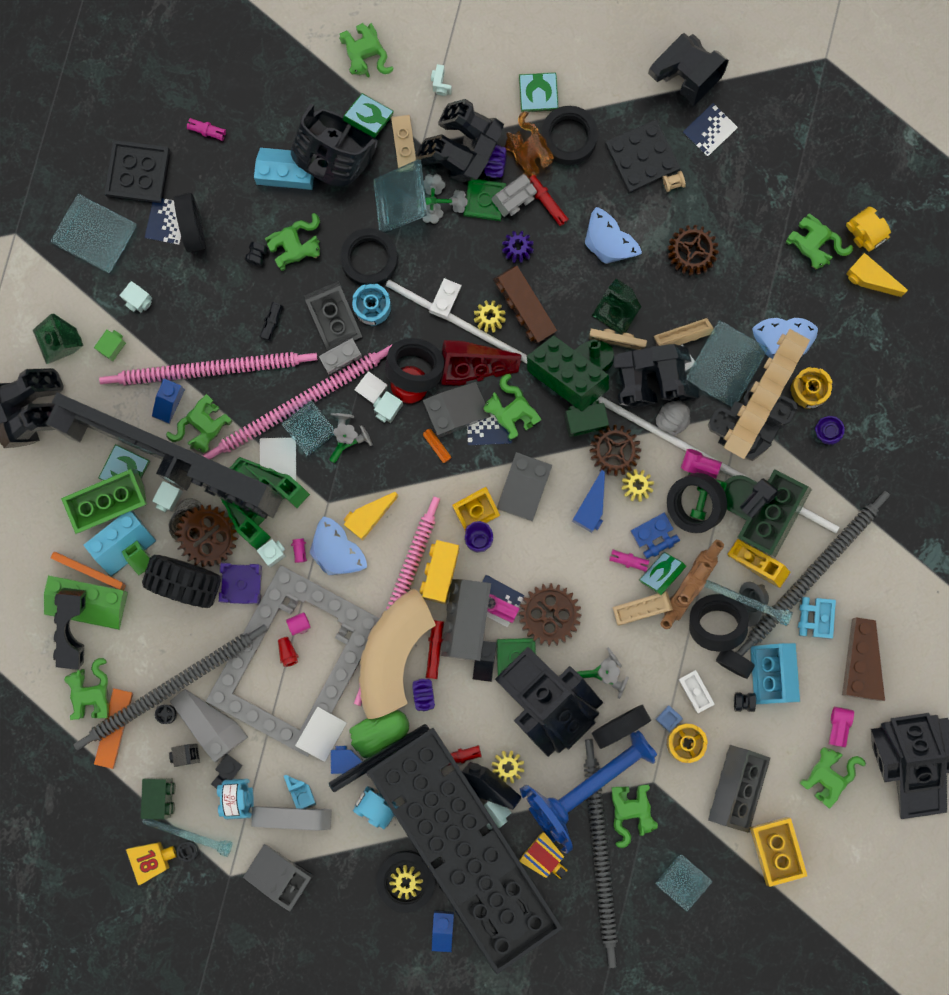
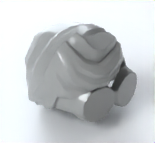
(673, 417)

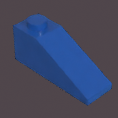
(592, 507)

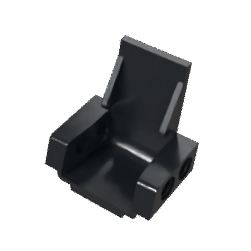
(554, 706)
(916, 756)

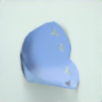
(608, 241)
(770, 335)
(333, 552)

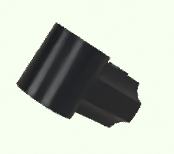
(762, 494)

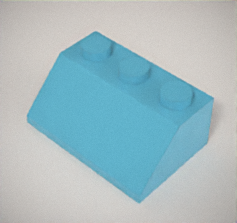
(278, 169)
(116, 537)
(775, 673)

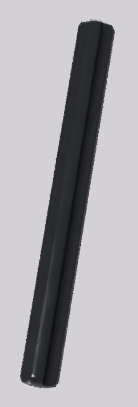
(361, 768)

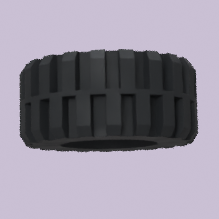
(181, 581)

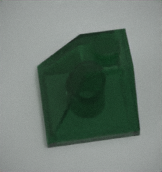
(618, 307)
(56, 338)

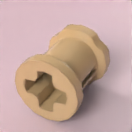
(674, 181)

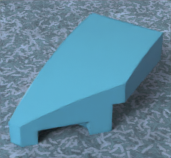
(300, 793)

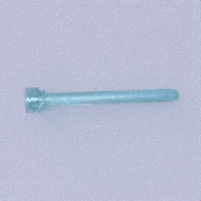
(782, 616)
(223, 847)

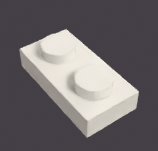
(445, 299)
(696, 691)

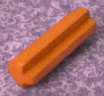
(436, 445)

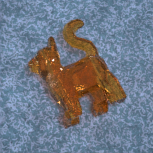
(532, 148)

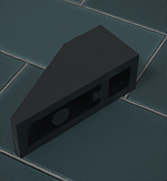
(184, 755)
(490, 786)

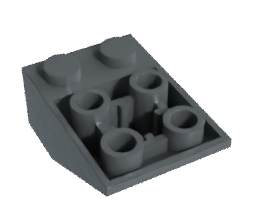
(278, 877)

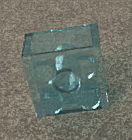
(309, 428)
(683, 882)

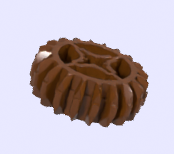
(687, 246)
(620, 457)

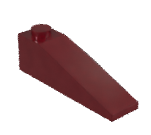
(472, 361)

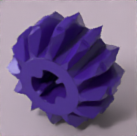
(496, 163)
(509, 246)
(423, 695)

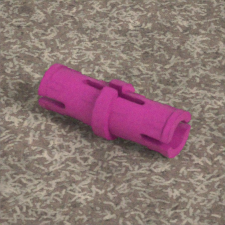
(206, 129)
(629, 560)

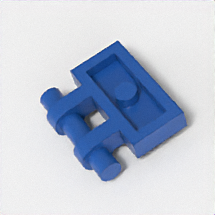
(652, 530)

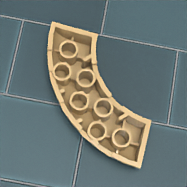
(387, 653)

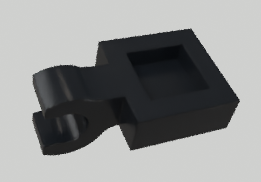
(227, 769)

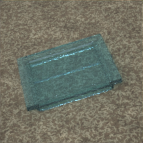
(400, 196)
(93, 233)
(726, 363)

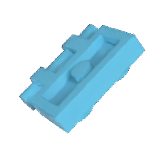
(823, 617)

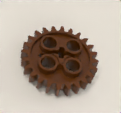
(195, 522)
(563, 603)

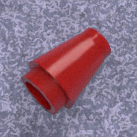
(287, 652)

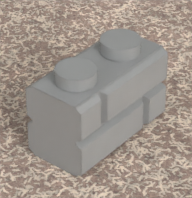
(514, 195)
(340, 357)

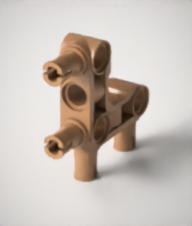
(692, 583)

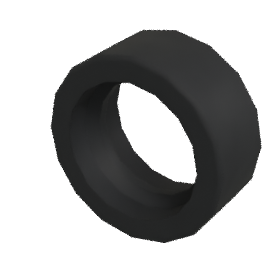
(735, 663)

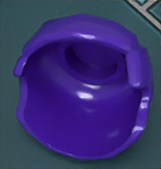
(830, 430)
(478, 536)

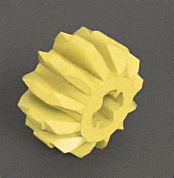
(484, 312)
(641, 480)
(504, 761)
(399, 880)

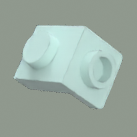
(437, 78)

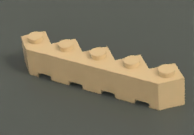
(765, 393)

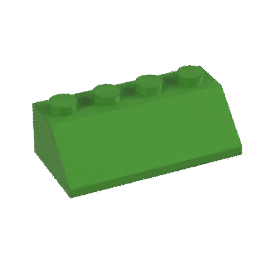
(105, 500)
(103, 604)

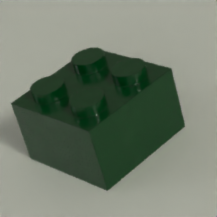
(586, 421)
(157, 798)

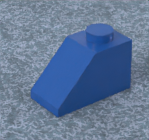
(167, 400)
(343, 760)
(442, 931)

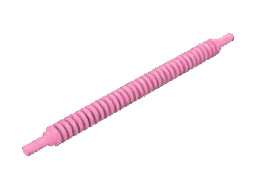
(189, 371)
(225, 446)
(409, 567)

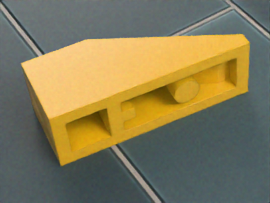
(872, 276)
(367, 516)
(759, 563)

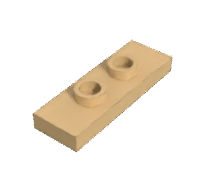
(403, 140)
(685, 333)
(626, 340)
(642, 608)

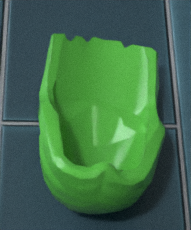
(378, 733)

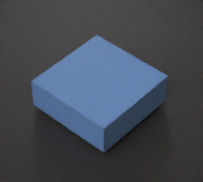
(669, 718)

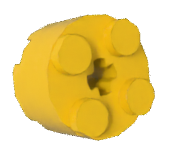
(868, 229)
(819, 379)
(697, 746)

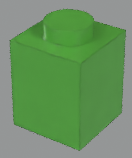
(110, 344)
(136, 557)

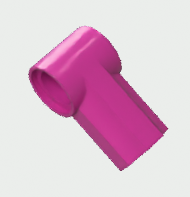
(696, 462)
(503, 609)
(298, 624)
(841, 722)

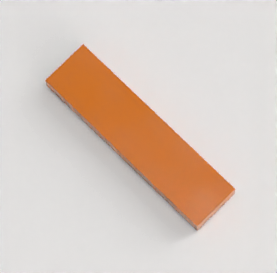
(88, 571)
(109, 746)

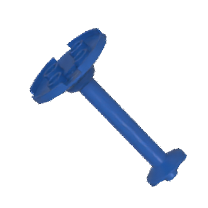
(553, 813)

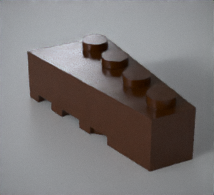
(525, 304)
(863, 662)

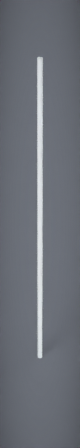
(608, 404)

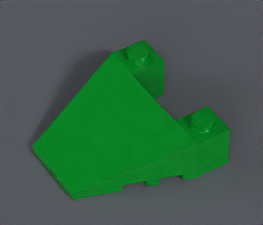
(248, 522)

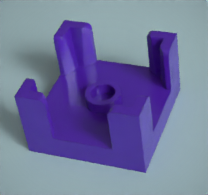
(240, 583)

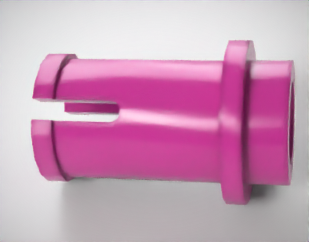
(299, 550)

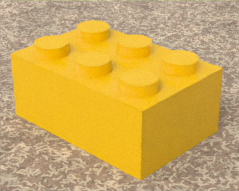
(439, 571)
(778, 851)

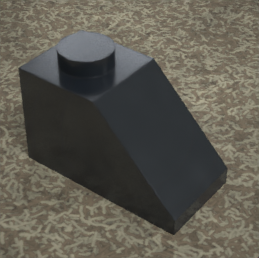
(484, 668)

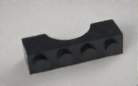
(68, 651)

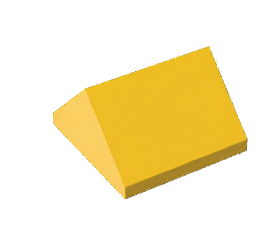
(475, 508)

